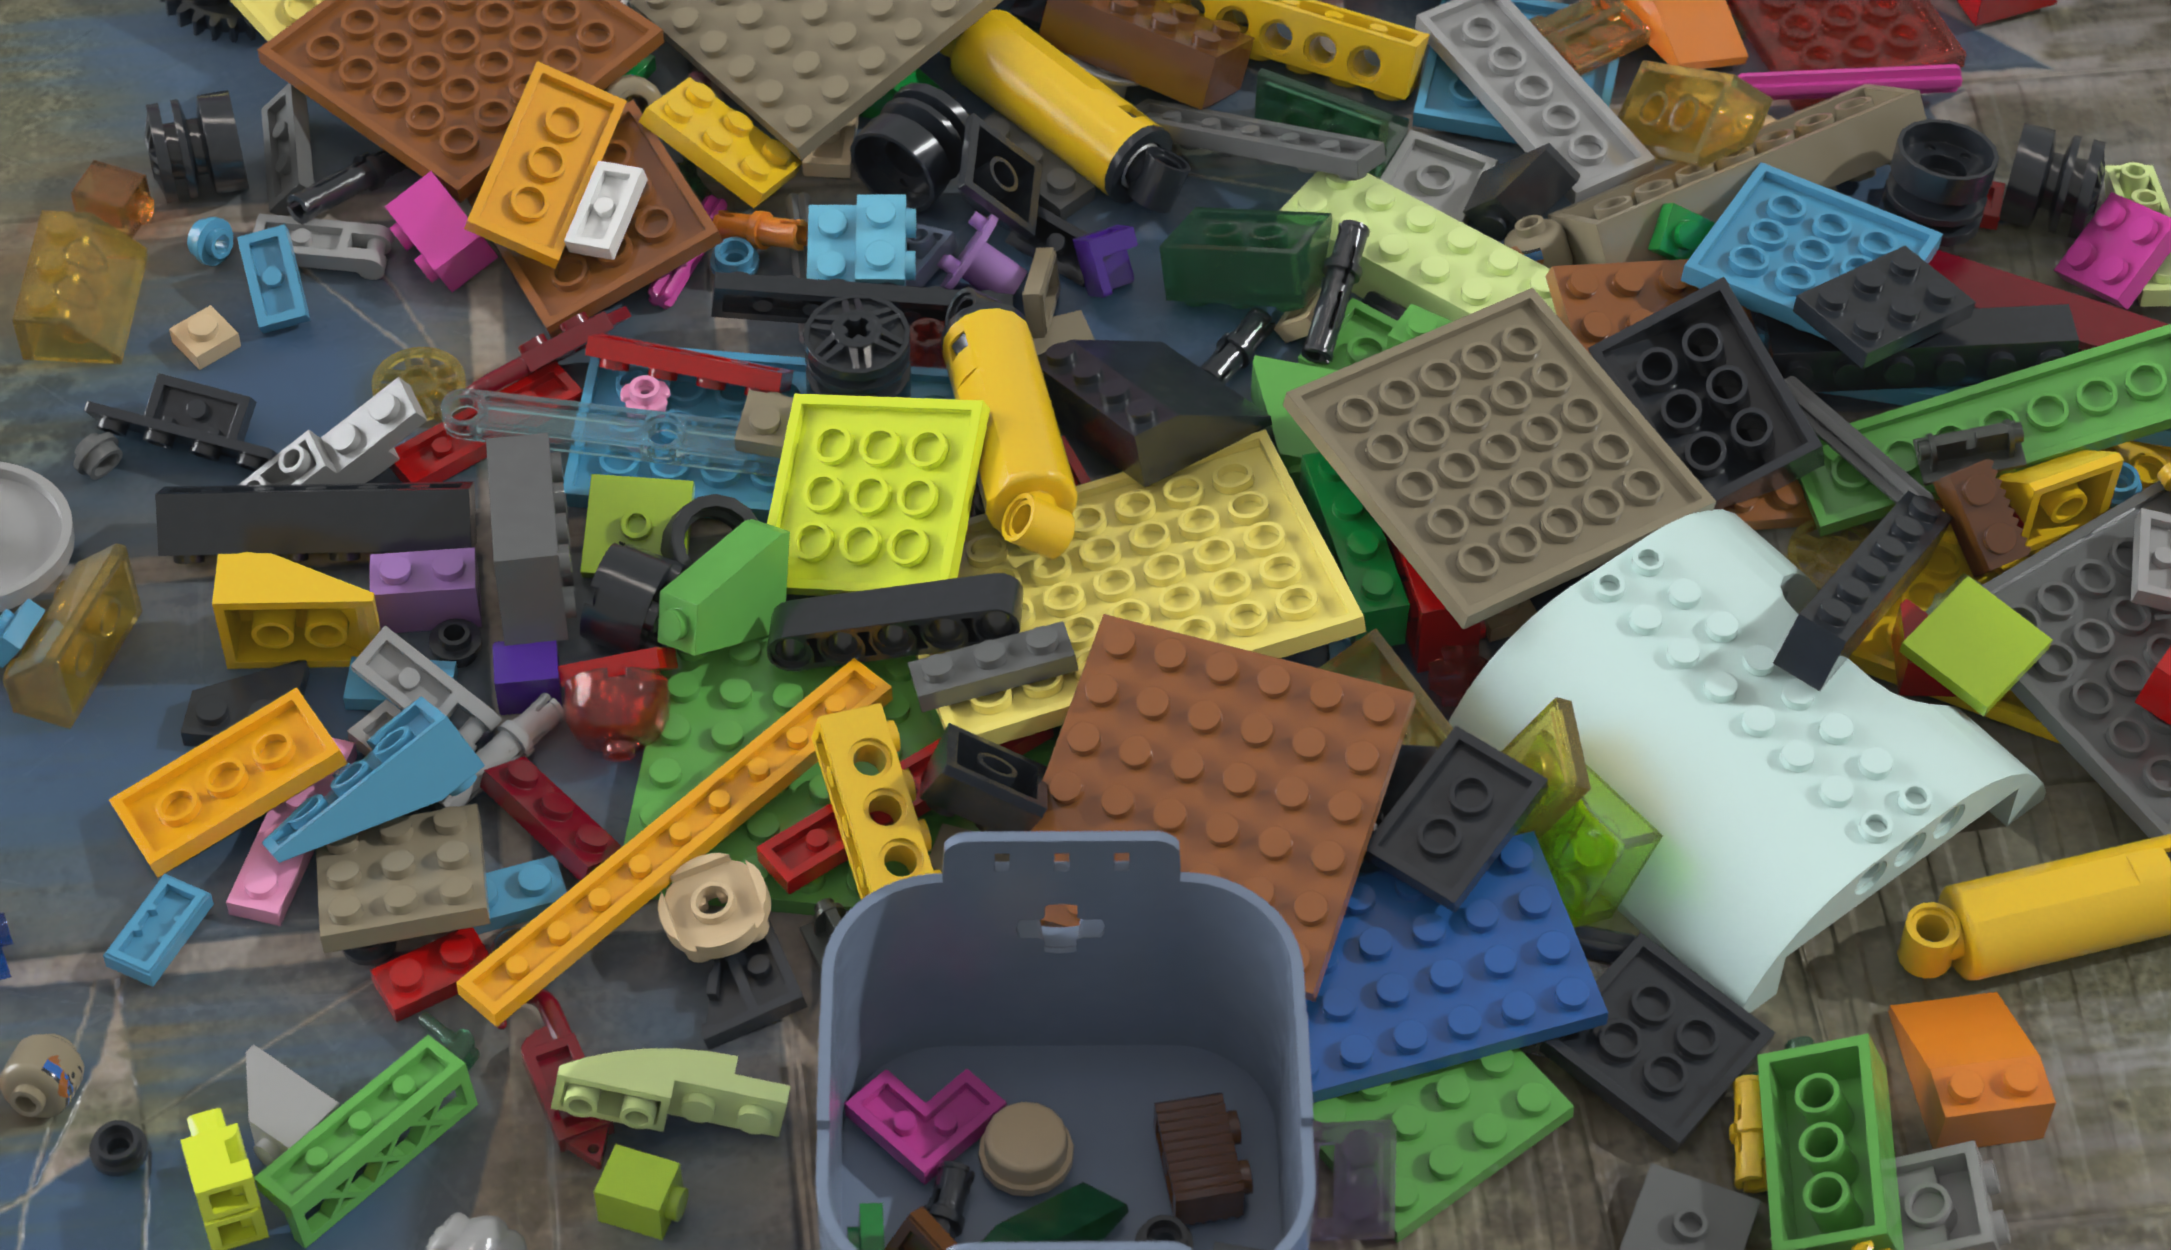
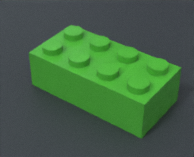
(1829, 1147)

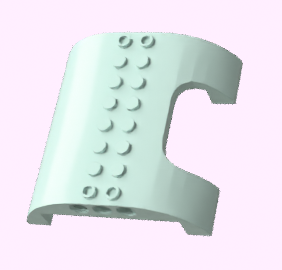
(1765, 790)

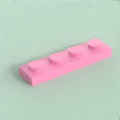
(265, 885)

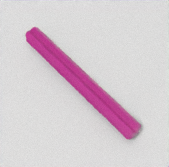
(1832, 82)

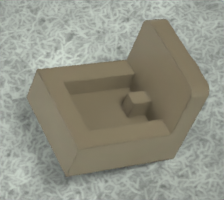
(763, 423)

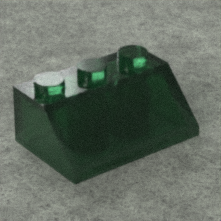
(1313, 107)
(1246, 258)

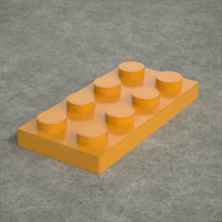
(544, 164)
(227, 782)

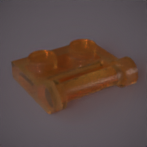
(1596, 40)

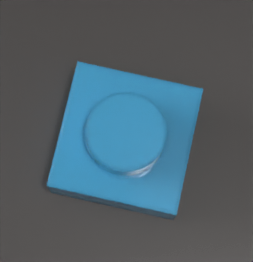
(16, 629)

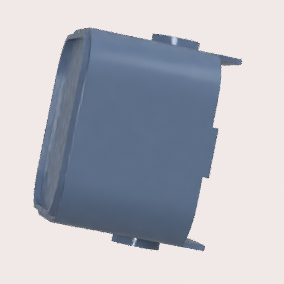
(1147, 1001)

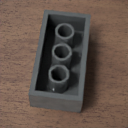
(530, 539)

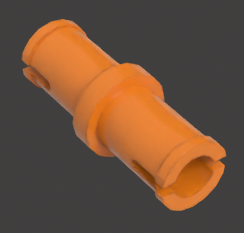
(763, 229)

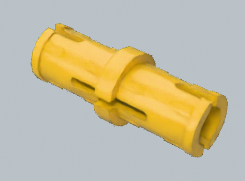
(1747, 1136)

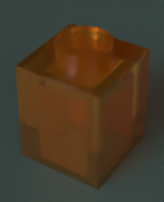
(114, 196)

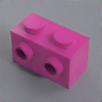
(435, 226)

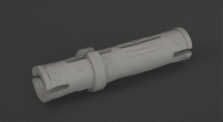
(512, 742)

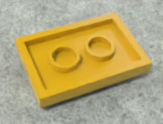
(721, 141)

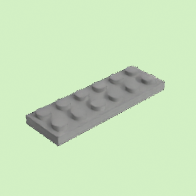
(1534, 91)

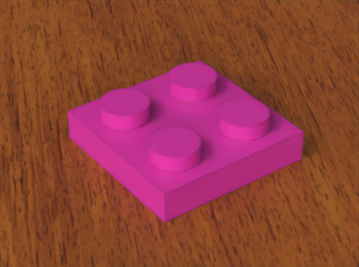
(2118, 251)

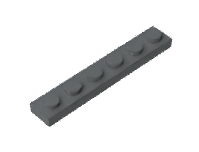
(1266, 140)

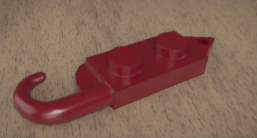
(540, 352)
(541, 1057)

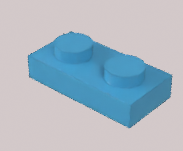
(273, 278)
(522, 892)

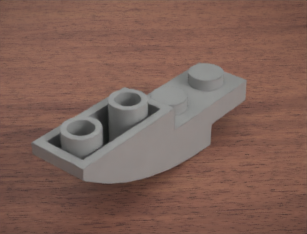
(351, 450)

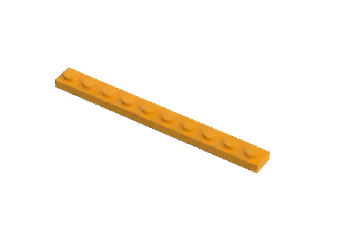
(649, 859)

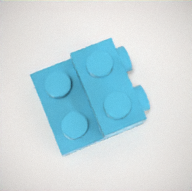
(862, 241)

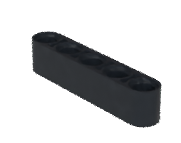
(894, 621)

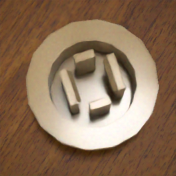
(1026, 1149)

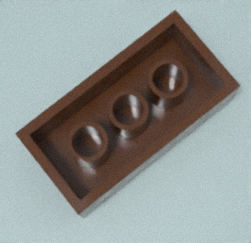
(1153, 45)

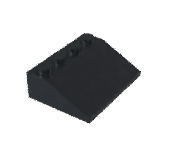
(1713, 395)
(1144, 405)

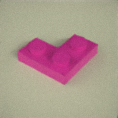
(922, 1132)

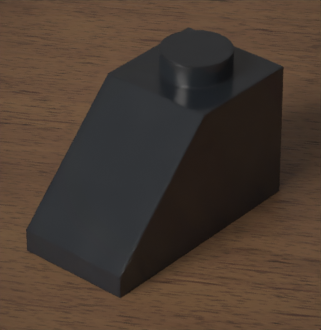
(1519, 189)

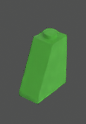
(1268, 389)
(727, 591)

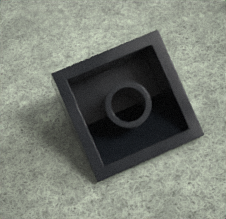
(984, 783)

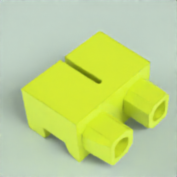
(223, 1182)

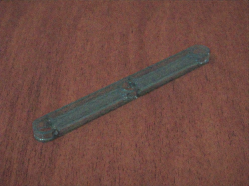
(604, 430)

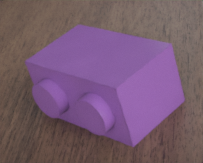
(425, 588)

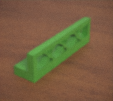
(365, 1132)

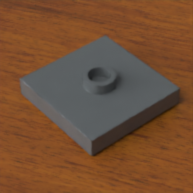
(1688, 1215)

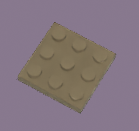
(403, 880)

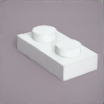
(605, 210)

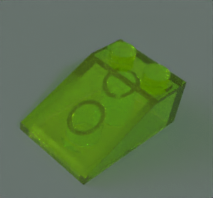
(1597, 852)

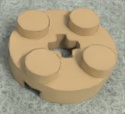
(727, 931)

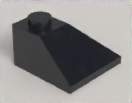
(999, 178)

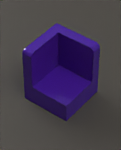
(1105, 259)
(524, 674)

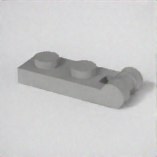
(331, 244)
(406, 675)

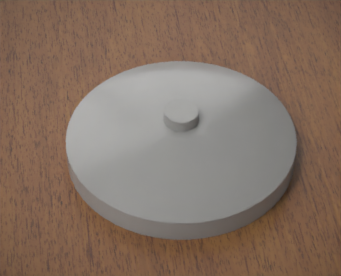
(34, 534)

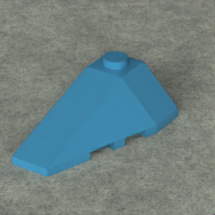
(411, 765)

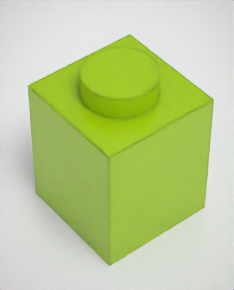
(640, 1192)

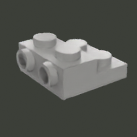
(1949, 1200)

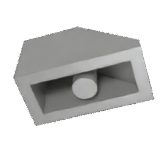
(281, 1105)

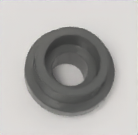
(97, 455)

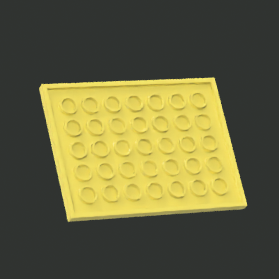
(1200, 554)

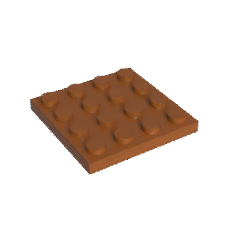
(662, 235)

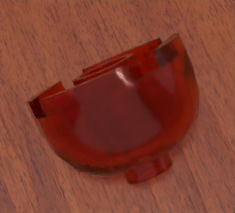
(617, 712)

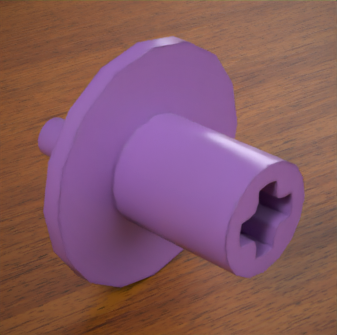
(981, 263)

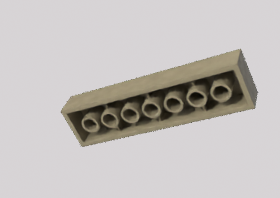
(1822, 144)

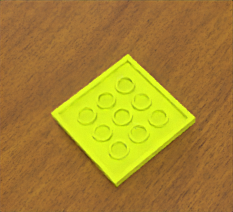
(876, 490)

